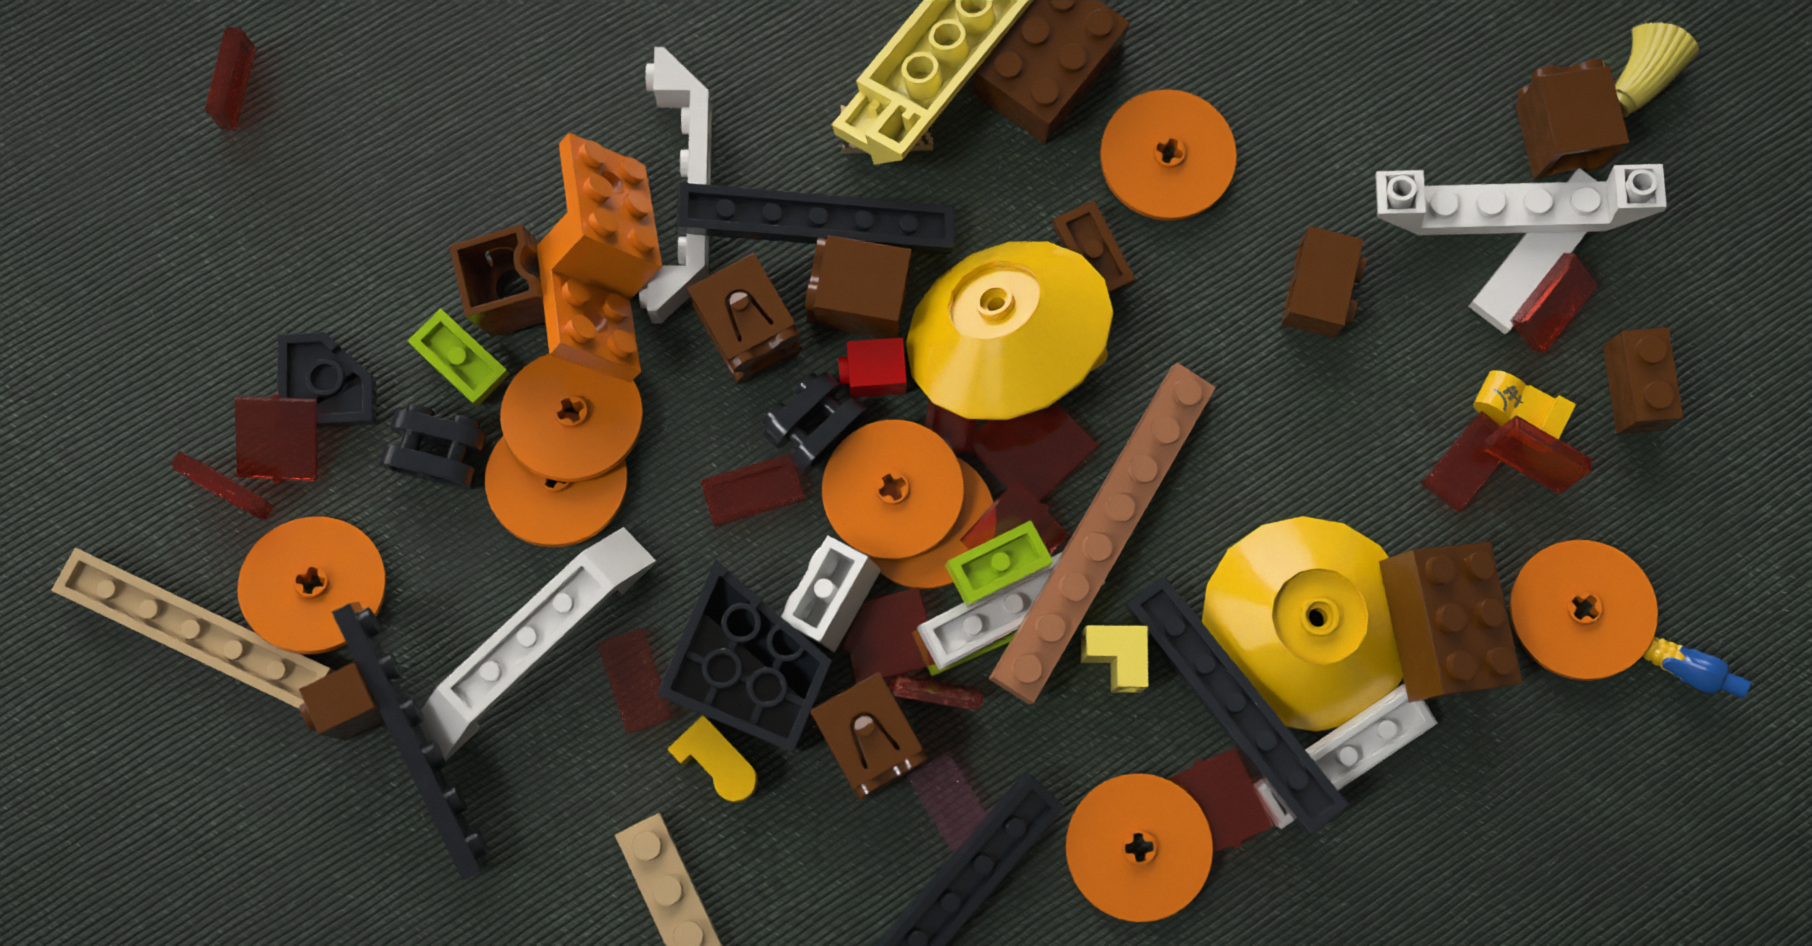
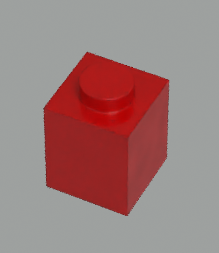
(874, 368)

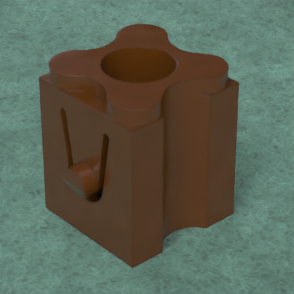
(1571, 119)
(484, 280)
(858, 287)
(745, 318)
(869, 736)

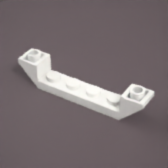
(680, 89)
(1520, 208)
(530, 637)

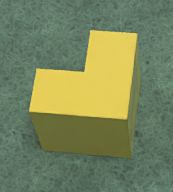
(1125, 651)

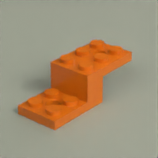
(598, 259)

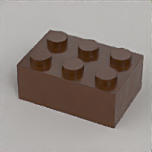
(1049, 62)
(1450, 621)

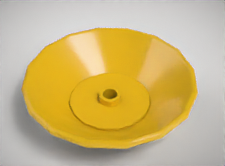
(1015, 357)
(1261, 611)

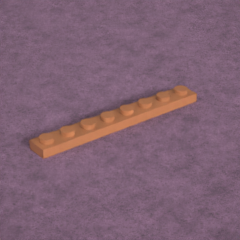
(1101, 534)

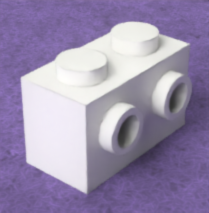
(830, 593)

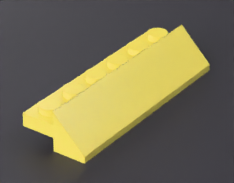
(922, 73)

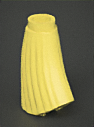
(1655, 60)

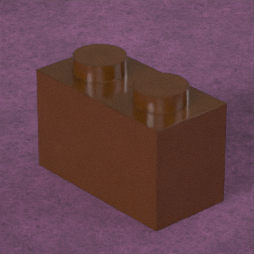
(1324, 282)
(1642, 380)
(340, 704)

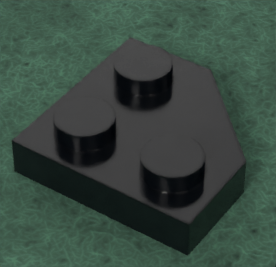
(321, 370)

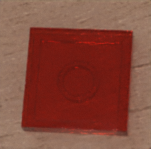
(1033, 449)

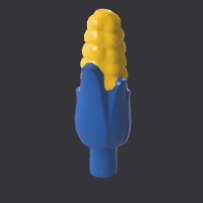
(1696, 668)

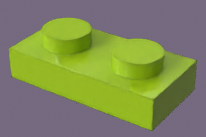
(458, 357)
(998, 563)

